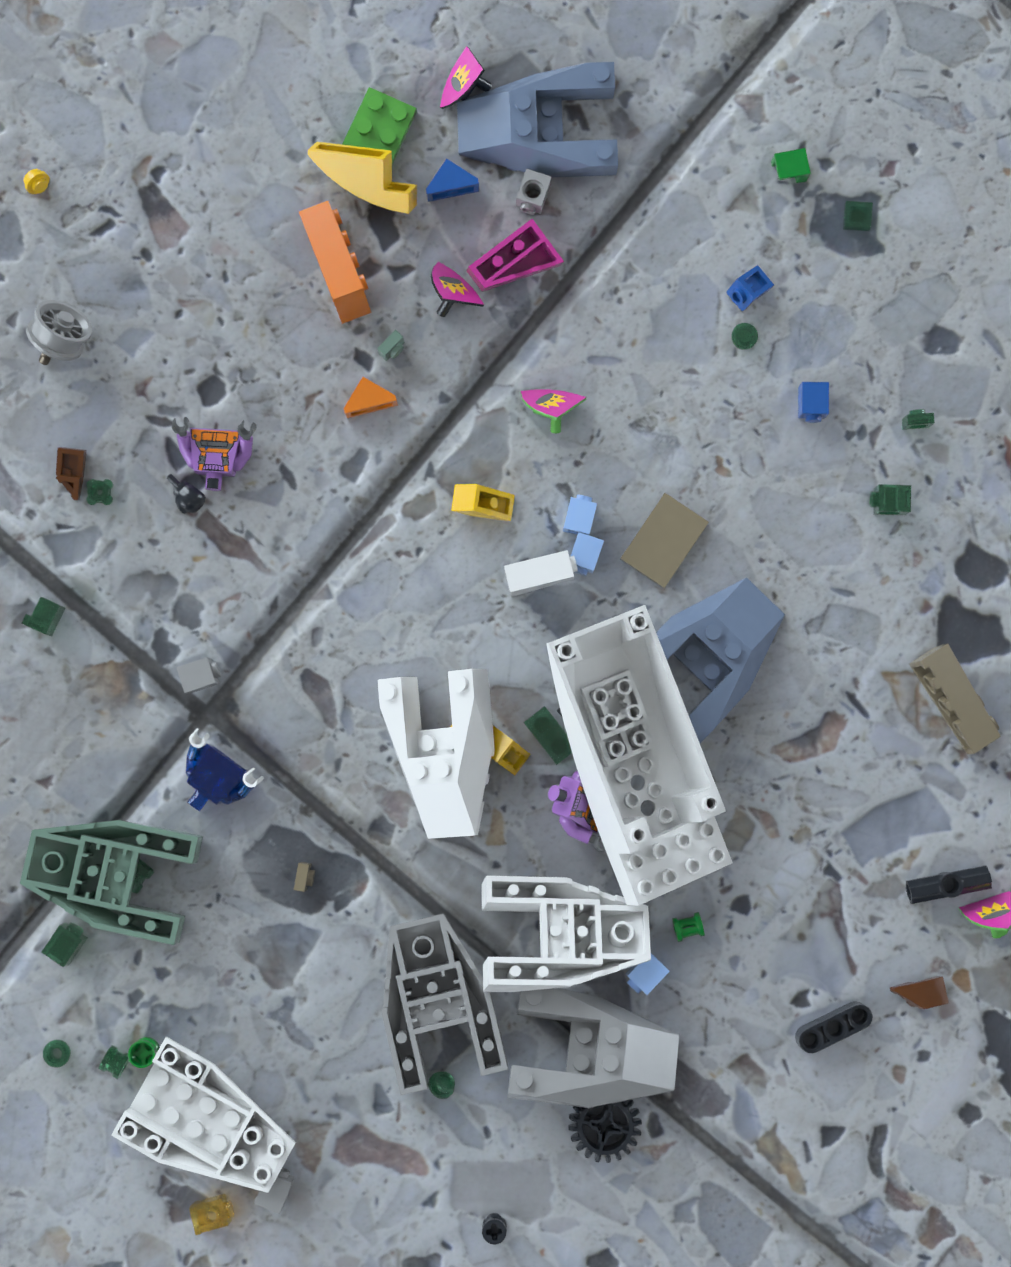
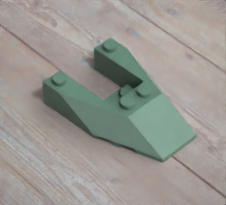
(94, 869)

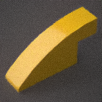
(365, 174)

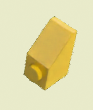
(482, 502)

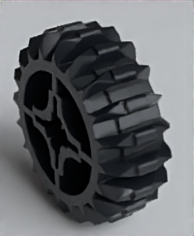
(617, 1128)

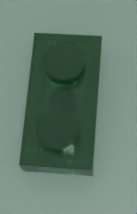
(549, 735)

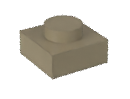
(304, 876)

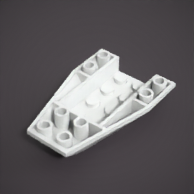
(203, 1122)

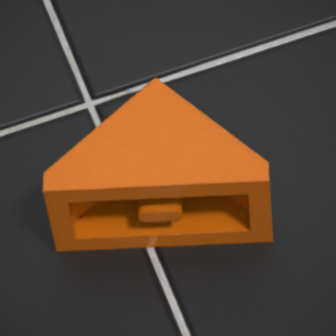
(368, 398)

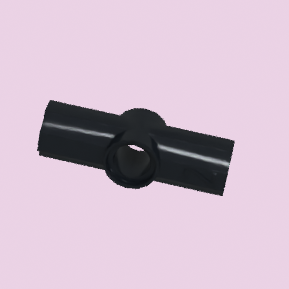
(964, 881)

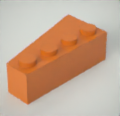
(335, 261)

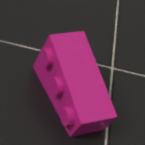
(514, 258)

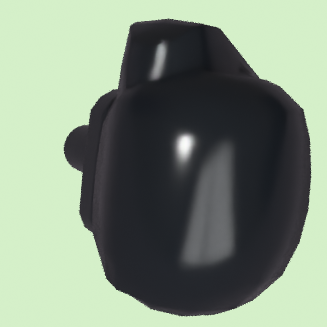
(187, 496)

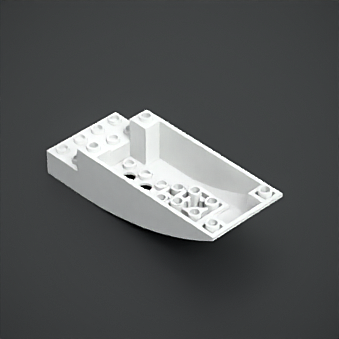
(629, 722)

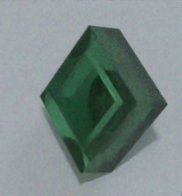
(857, 215)
(917, 420)

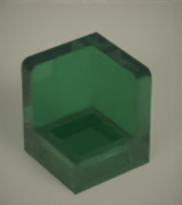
(44, 617)

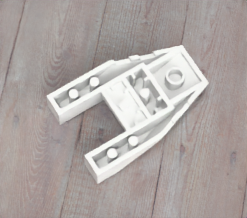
(443, 765)
(580, 933)

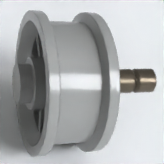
(58, 331)

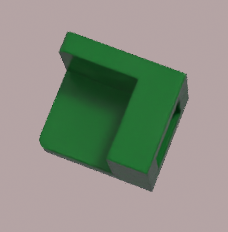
(792, 165)

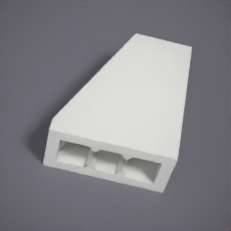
(540, 572)

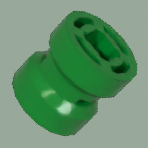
(139, 1054)

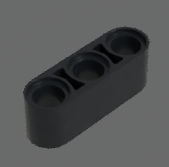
(846, 1029)

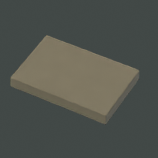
(664, 540)

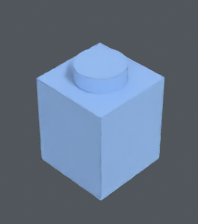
(580, 515)
(586, 553)
(646, 975)

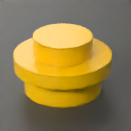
(36, 181)

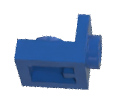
(749, 287)

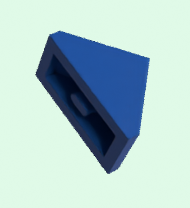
(451, 182)

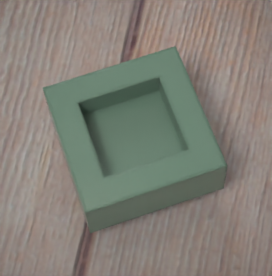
(391, 346)

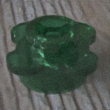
(93, 487)

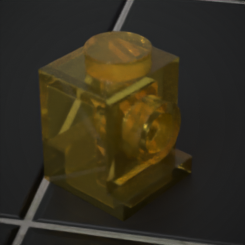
(217, 1204)

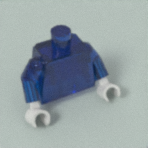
(215, 775)

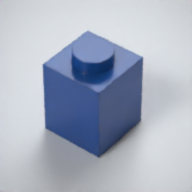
(813, 401)

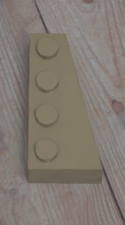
(956, 698)

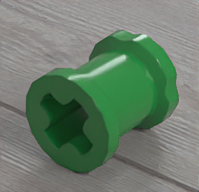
(694, 921)

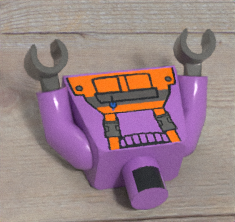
(215, 451)
(574, 810)

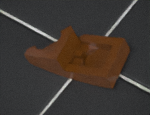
(71, 469)
(923, 993)

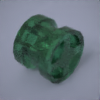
(114, 1062)

